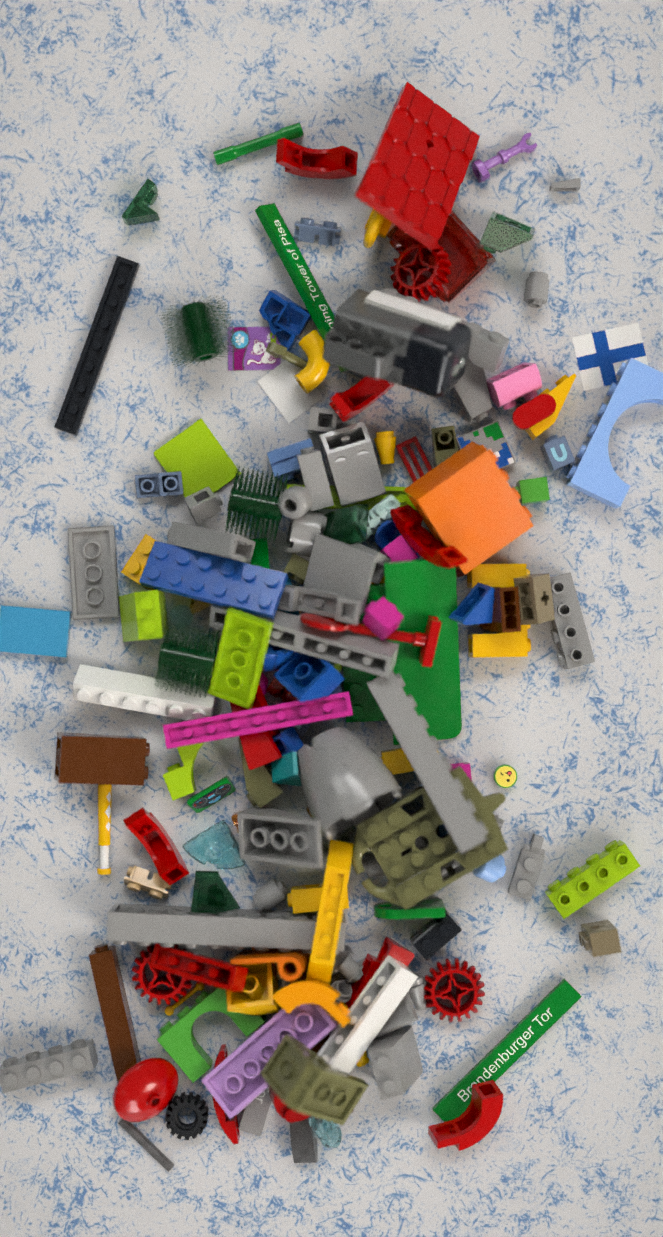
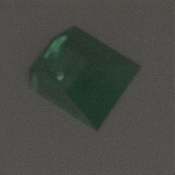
(504, 233)
(348, 524)

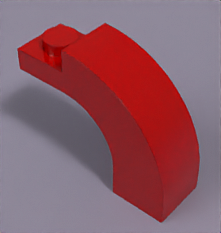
(316, 163)
(359, 397)
(158, 845)
(474, 1122)

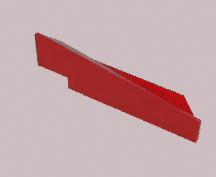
(372, 964)

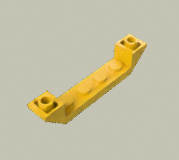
(330, 911)

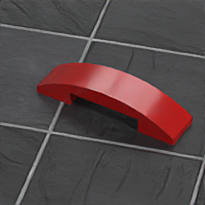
(409, 526)
(229, 1126)

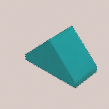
(286, 770)

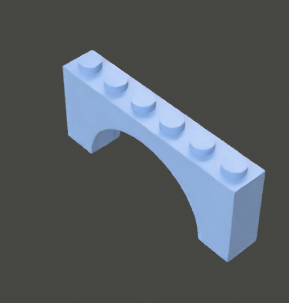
(594, 471)

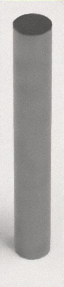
(146, 1144)

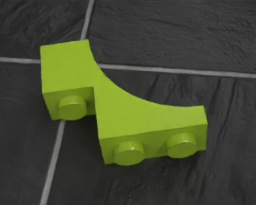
(181, 778)

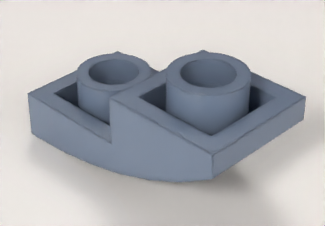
(158, 484)

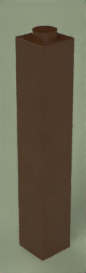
(114, 1008)

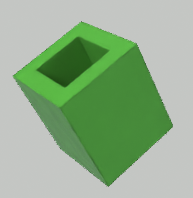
(533, 490)

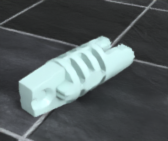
(380, 514)

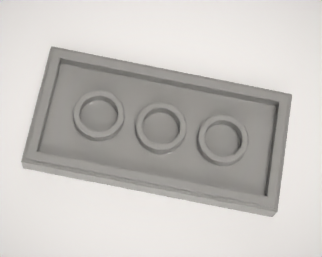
(93, 572)

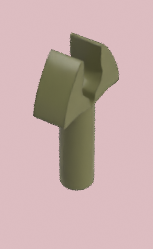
(280, 351)

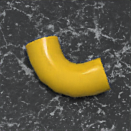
(316, 366)

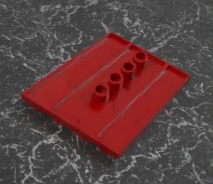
(418, 166)

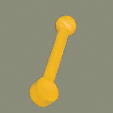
(169, 1010)

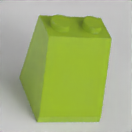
(143, 615)

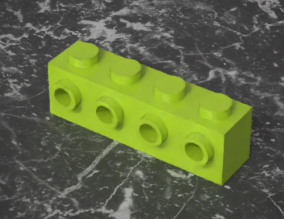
(592, 878)

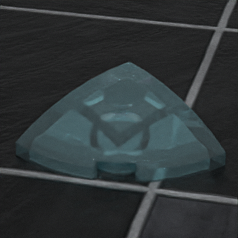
(216, 846)

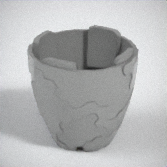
(344, 781)

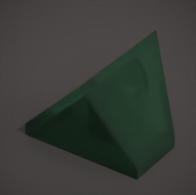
(211, 894)

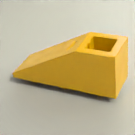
(559, 394)

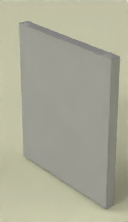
(340, 569)

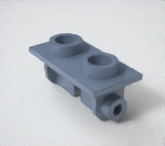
(326, 232)

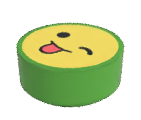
(505, 776)

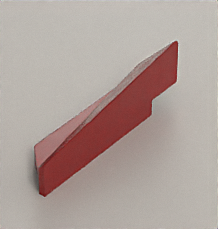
(258, 747)

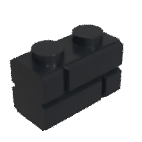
(435, 935)

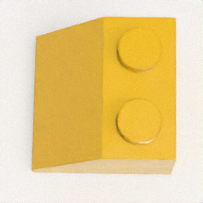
(257, 992)

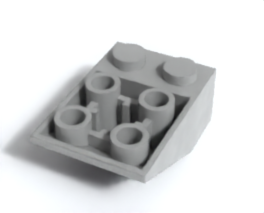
(352, 464)

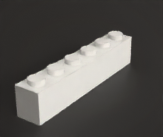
(139, 694)
(368, 1015)

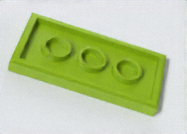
(240, 658)

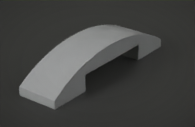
(321, 603)

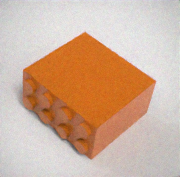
(470, 505)

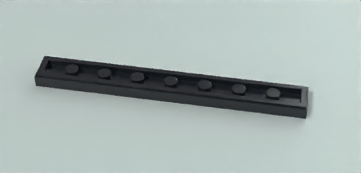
(97, 345)

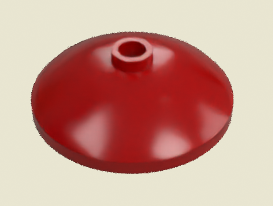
(145, 1090)

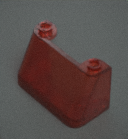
(464, 252)

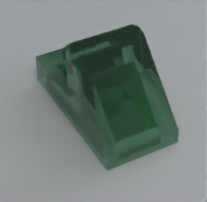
(138, 210)

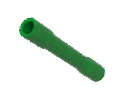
(233, 152)

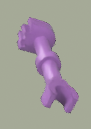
(481, 168)

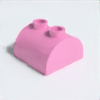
(513, 384)

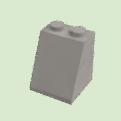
(395, 1062)

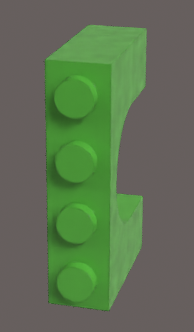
(179, 1039)

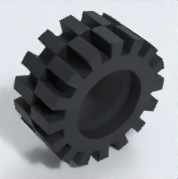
(174, 1122)

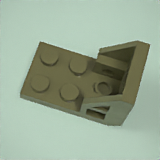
(310, 1084)

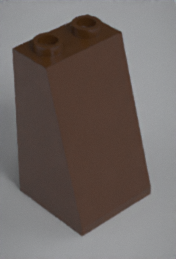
(101, 759)

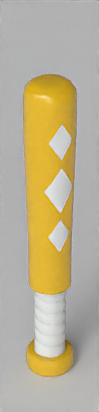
(104, 826)

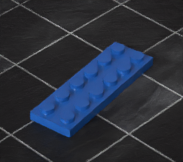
(214, 579)

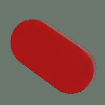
(534, 411)

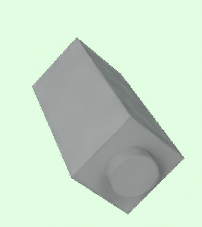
(315, 477)

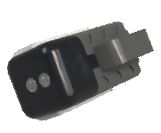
(399, 342)

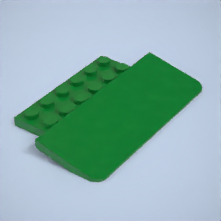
(417, 591)

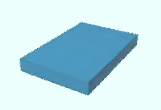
(34, 631)

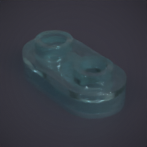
(326, 1131)

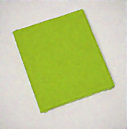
(198, 458)

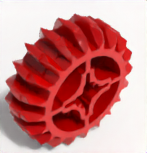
(425, 277)
(149, 987)
(461, 989)

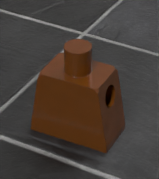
(505, 611)

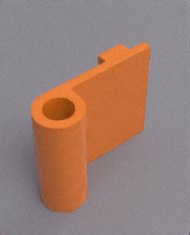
(290, 964)

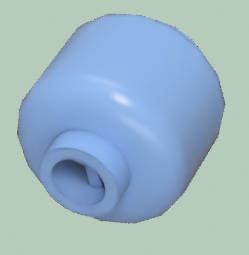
(491, 870)

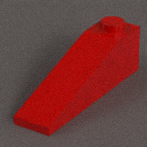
(199, 968)

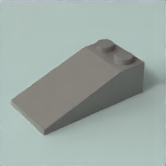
(279, 837)

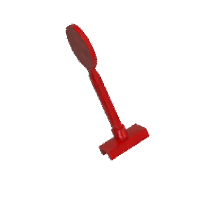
(426, 640)

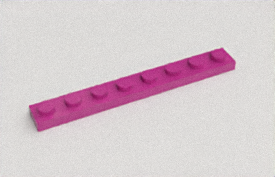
(257, 720)

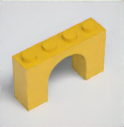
(498, 644)

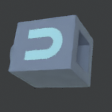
(557, 452)

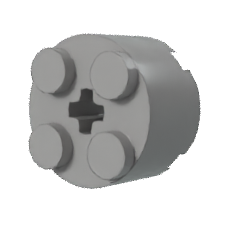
(303, 532)

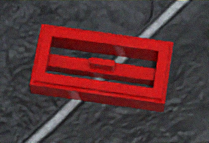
(406, 444)

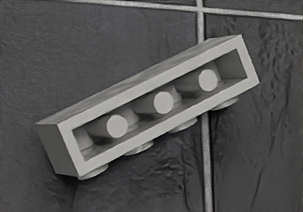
(569, 626)
(48, 1065)

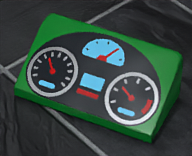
(211, 794)

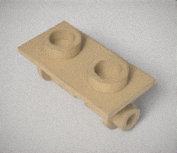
(139, 881)

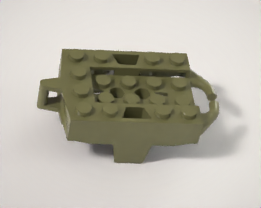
(395, 830)

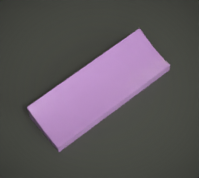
(238, 1077)

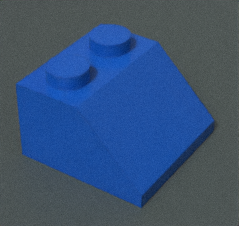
(308, 677)

